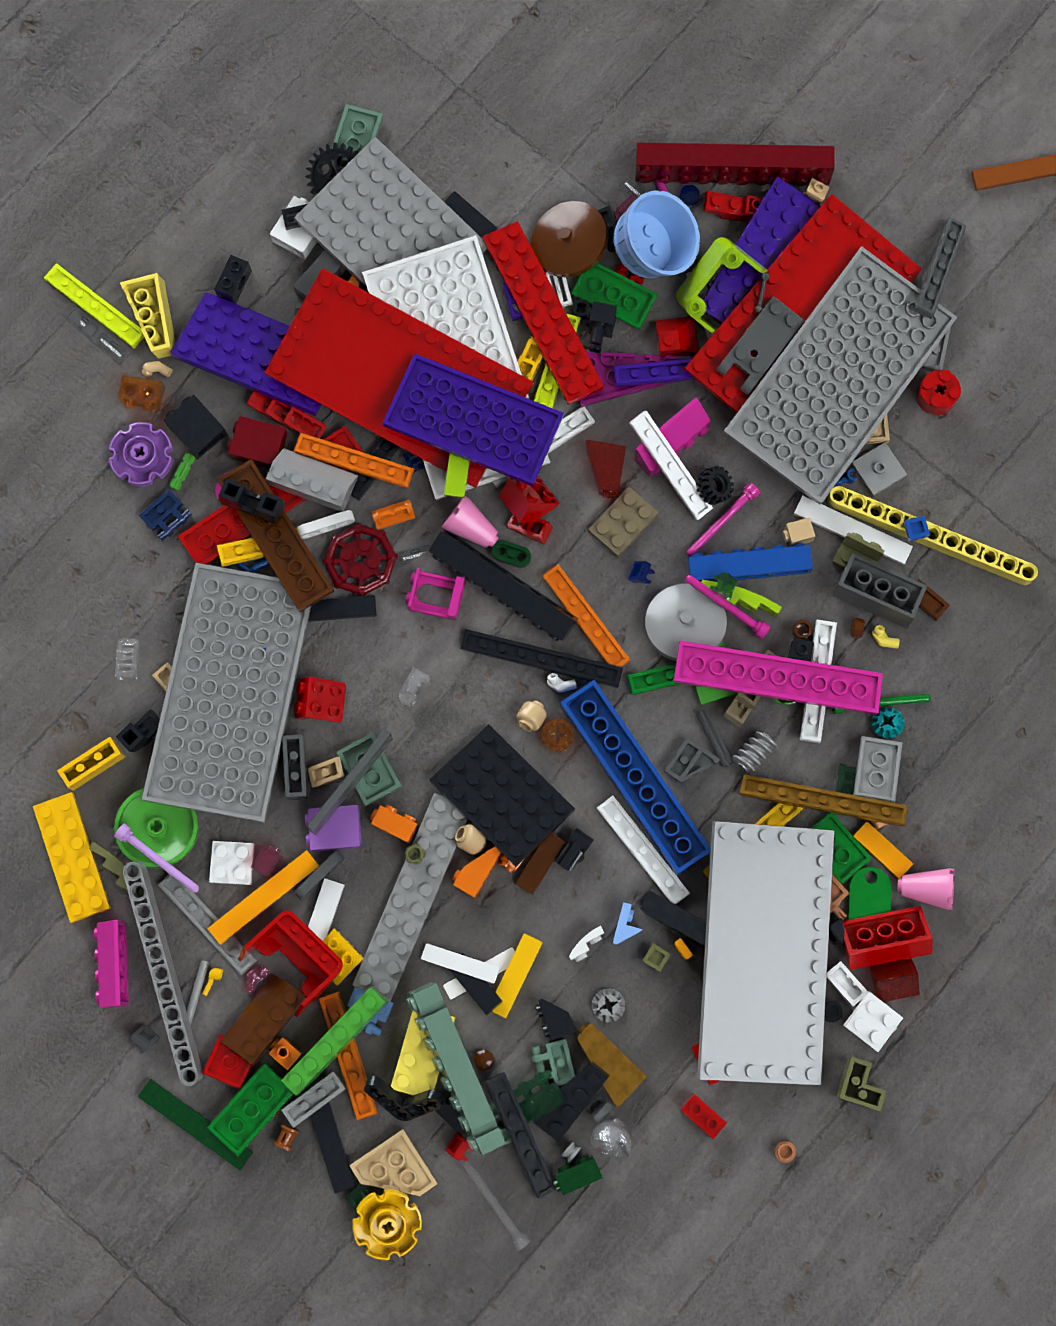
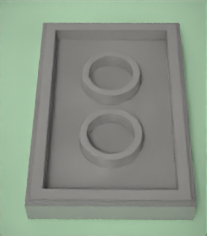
(877, 769)

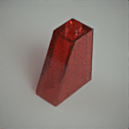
(607, 466)

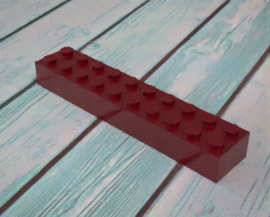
(733, 163)

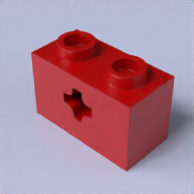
(703, 1116)

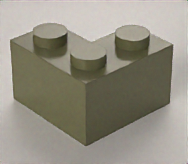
(854, 1086)

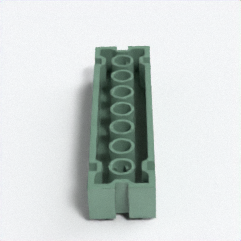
(456, 1068)

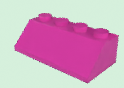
(679, 432)
(112, 964)

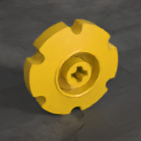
(395, 1237)

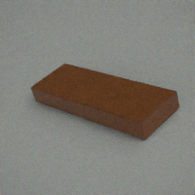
(540, 863)

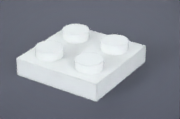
(232, 863)
(873, 1021)

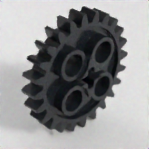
(320, 180)

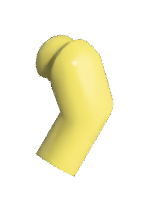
(882, 638)

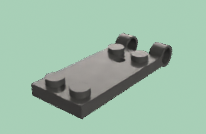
(767, 337)

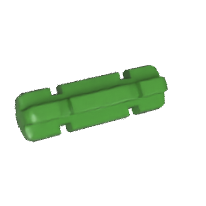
(182, 471)

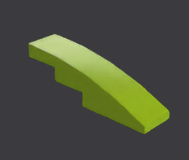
(456, 476)
(749, 600)

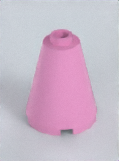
(471, 524)
(929, 887)

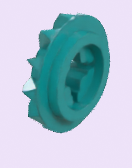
(888, 731)

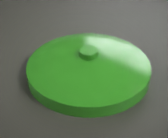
(161, 827)

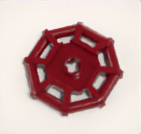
(349, 555)

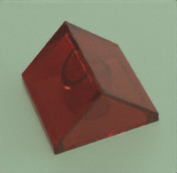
(895, 980)

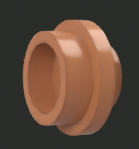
(785, 1151)

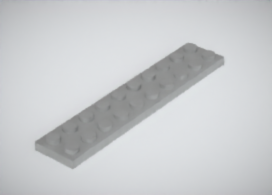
(411, 900)

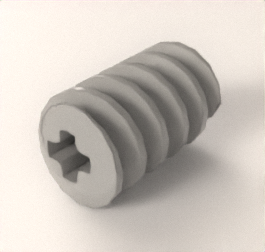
(752, 752)

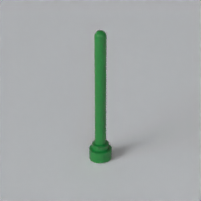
(896, 701)

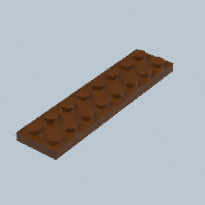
(282, 545)

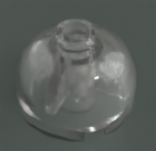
(612, 1138)

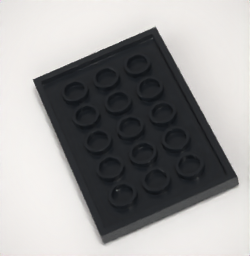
(502, 795)

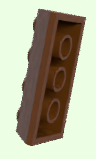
(263, 1020)

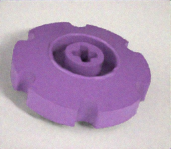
(142, 469)

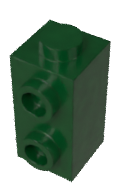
(575, 1177)

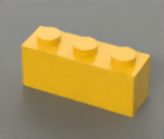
(91, 763)

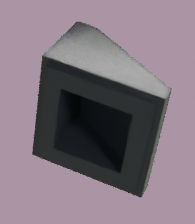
(836, 931)

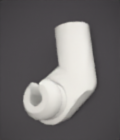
(560, 685)

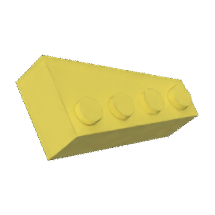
(151, 308)

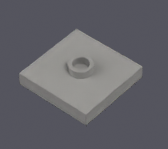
(879, 469)

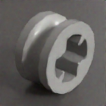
(571, 1151)

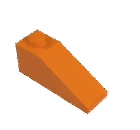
(474, 874)

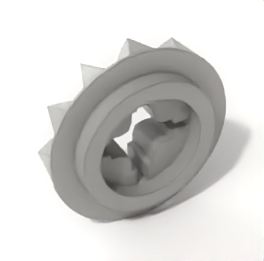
(617, 1010)

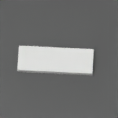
(326, 908)

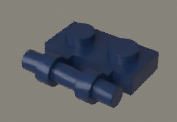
(161, 510)

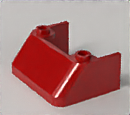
(302, 949)

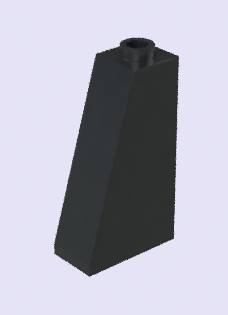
(675, 918)

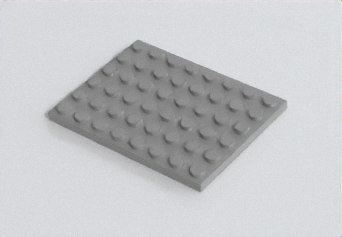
(379, 214)

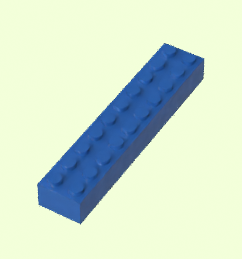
(635, 778)

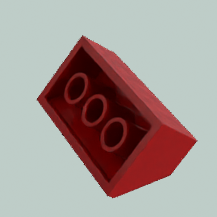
(898, 937)

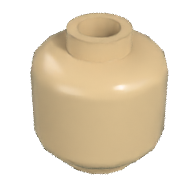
(531, 716)
(470, 839)

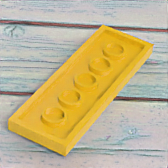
(71, 857)

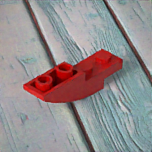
(730, 206)

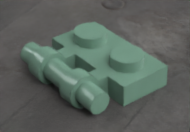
(559, 1060)

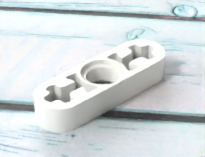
(326, 524)

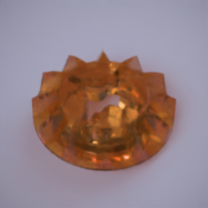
(550, 728)

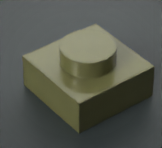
(656, 957)

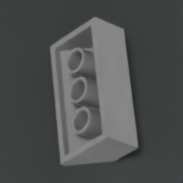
(311, 479)

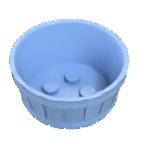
(657, 236)

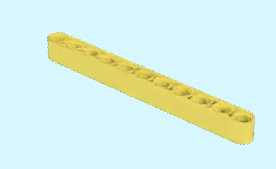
(941, 533)

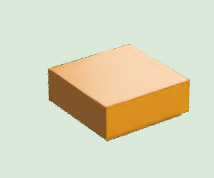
(683, 949)

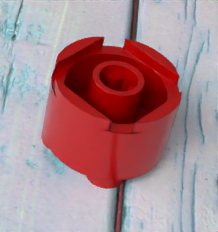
(944, 383)

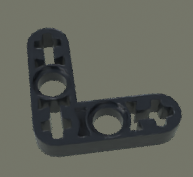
(400, 1107)

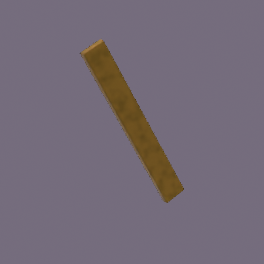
(824, 800)

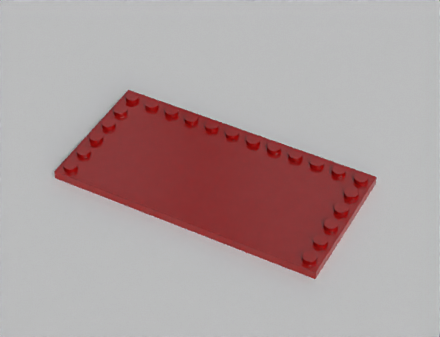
(800, 282)
(353, 355)

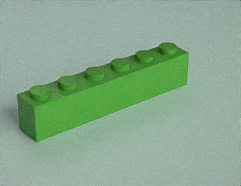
(335, 1041)

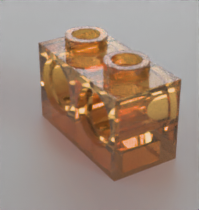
(143, 388)

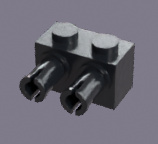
(601, 324)

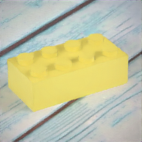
(415, 1066)

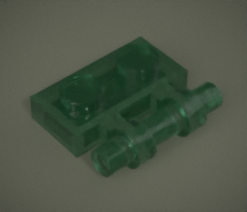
(541, 1102)

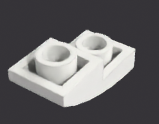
(580, 950)

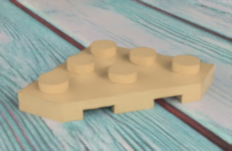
(395, 1166)

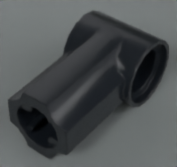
(576, 846)

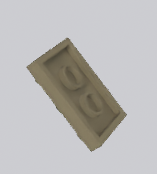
(623, 522)

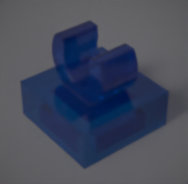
(640, 571)

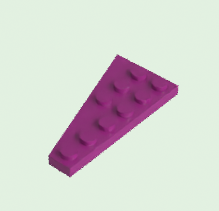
(604, 366)

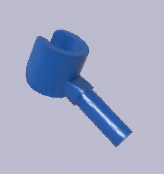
(847, 478)

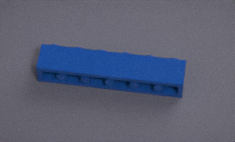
(752, 564)

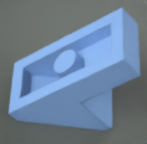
(624, 931)

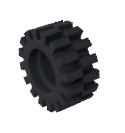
(707, 489)

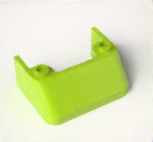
(720, 252)

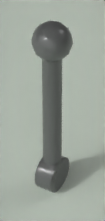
(765, 276)

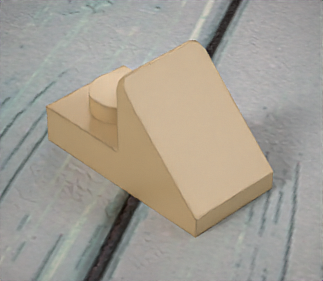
(326, 772)

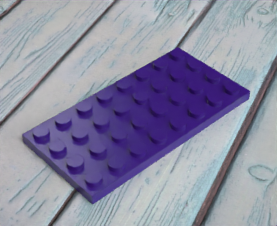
(766, 236)
(238, 348)
(473, 419)

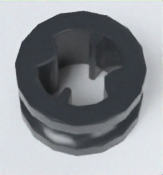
(575, 308)

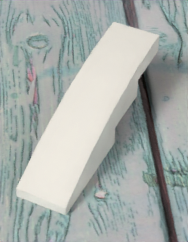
(847, 985)

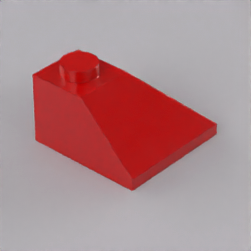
(676, 336)

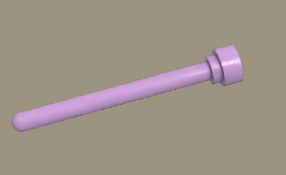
(125, 834)

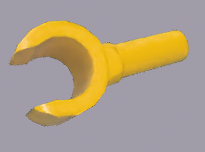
(214, 974)

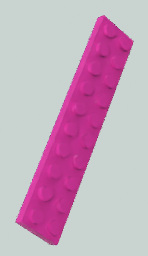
(778, 677)

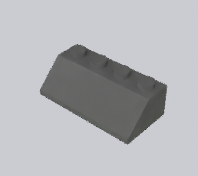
(880, 590)

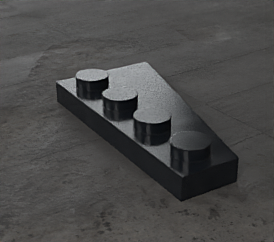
(577, 1095)

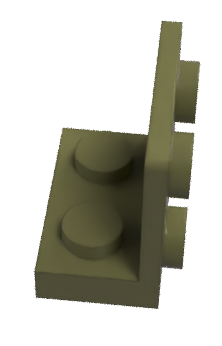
(856, 544)

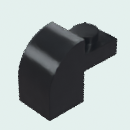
(139, 734)

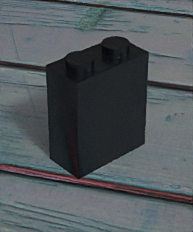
(195, 426)

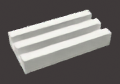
(569, 301)

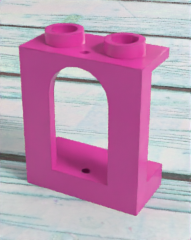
(423, 578)

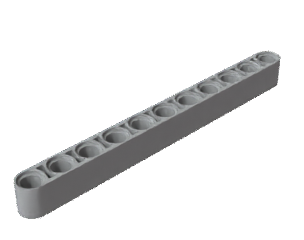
(160, 983)

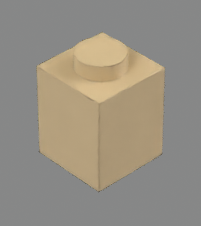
(799, 532)

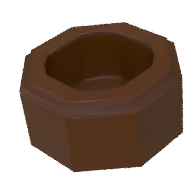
(857, 628)
(802, 629)
(484, 1060)

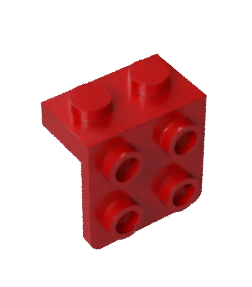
(320, 699)

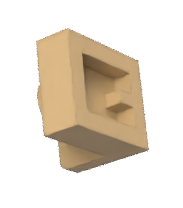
(816, 191)

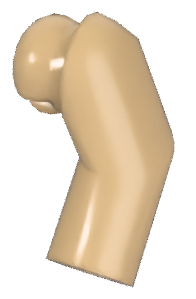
(156, 366)

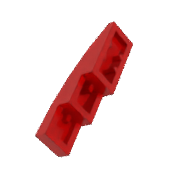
(286, 415)

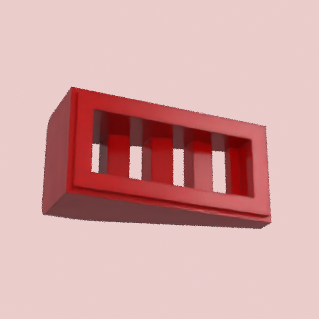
(540, 533)

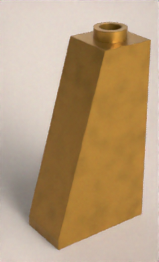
(623, 1072)

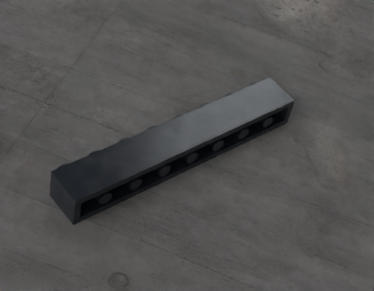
(503, 585)

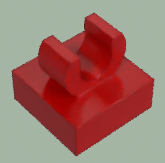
(458, 1147)

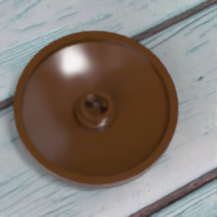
(570, 239)

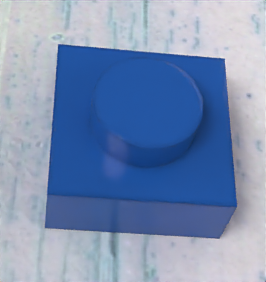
(916, 528)

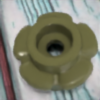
(415, 848)

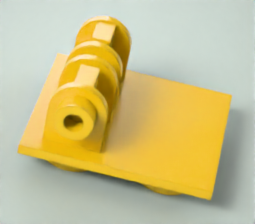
(345, 951)

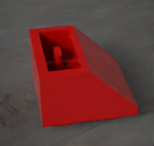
(527, 501)

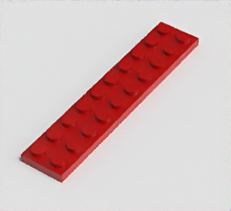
(543, 313)
(226, 525)

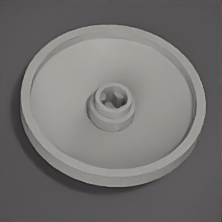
(683, 615)

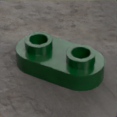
(512, 552)

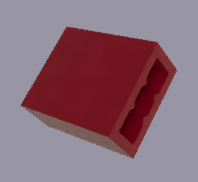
(256, 441)

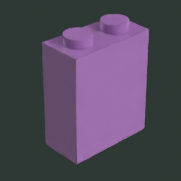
(339, 832)

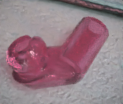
(255, 976)

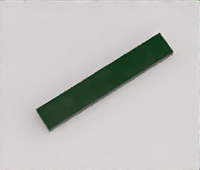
(189, 1121)

